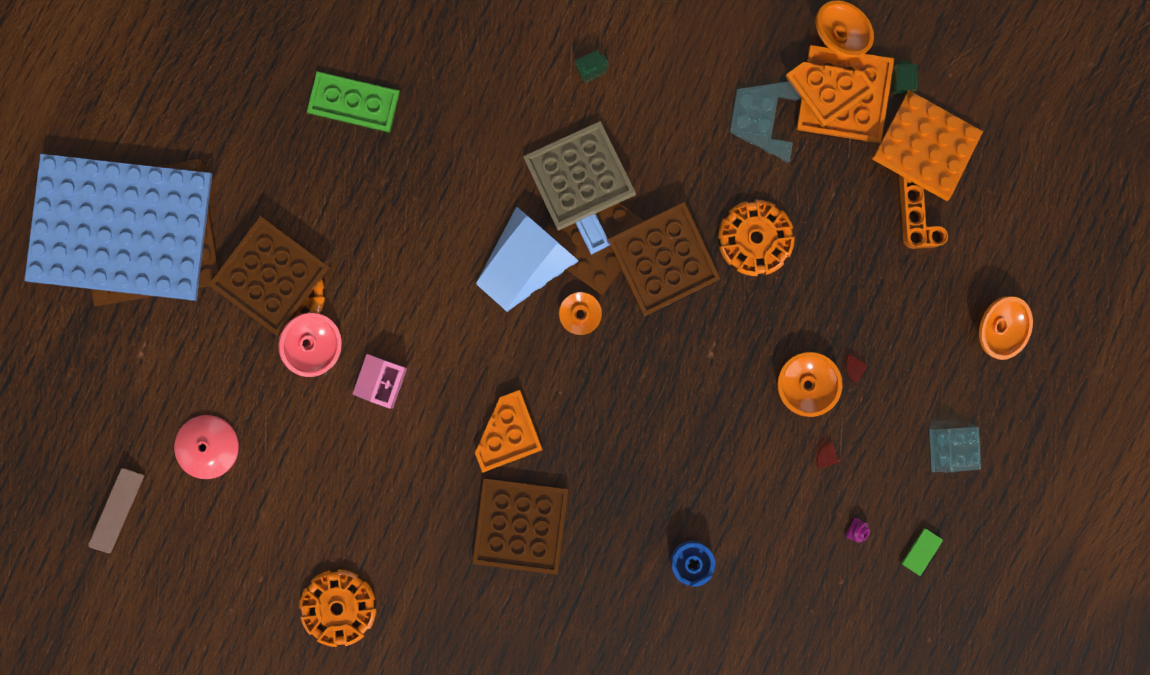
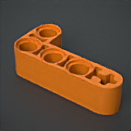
(918, 227)

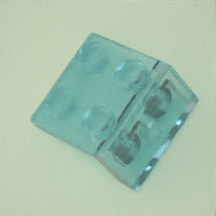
(955, 449)

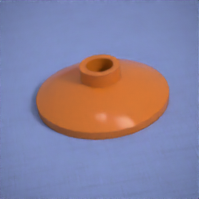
(583, 302)

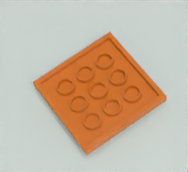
(865, 118)
(928, 145)

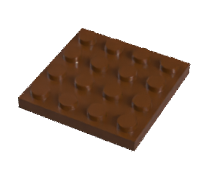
(663, 259)
(601, 267)
(269, 276)
(520, 526)

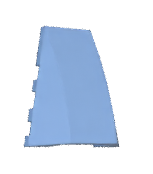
(522, 262)

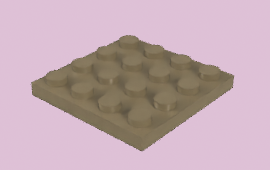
(579, 175)

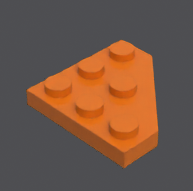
(829, 89)
(508, 434)

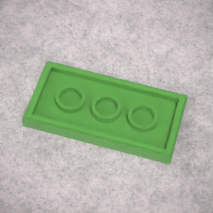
(353, 101)

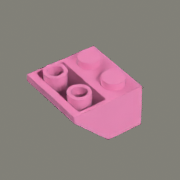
(379, 381)

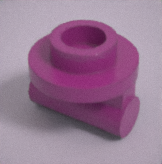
(858, 531)

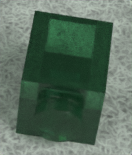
(591, 66)
(904, 77)

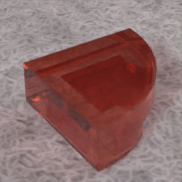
(854, 368)
(827, 456)

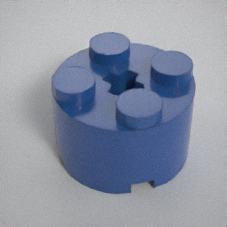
(704, 566)

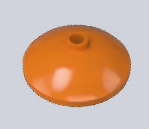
(844, 29)
(1005, 327)
(824, 389)

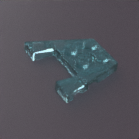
(755, 116)

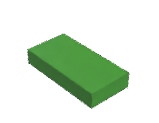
(921, 551)

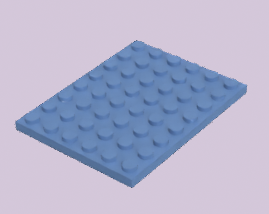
(118, 227)

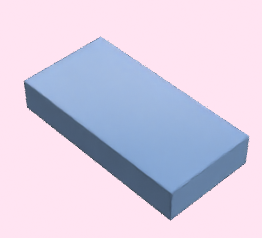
(592, 234)

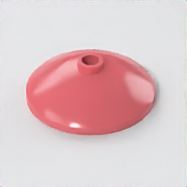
(322, 346)
(220, 443)

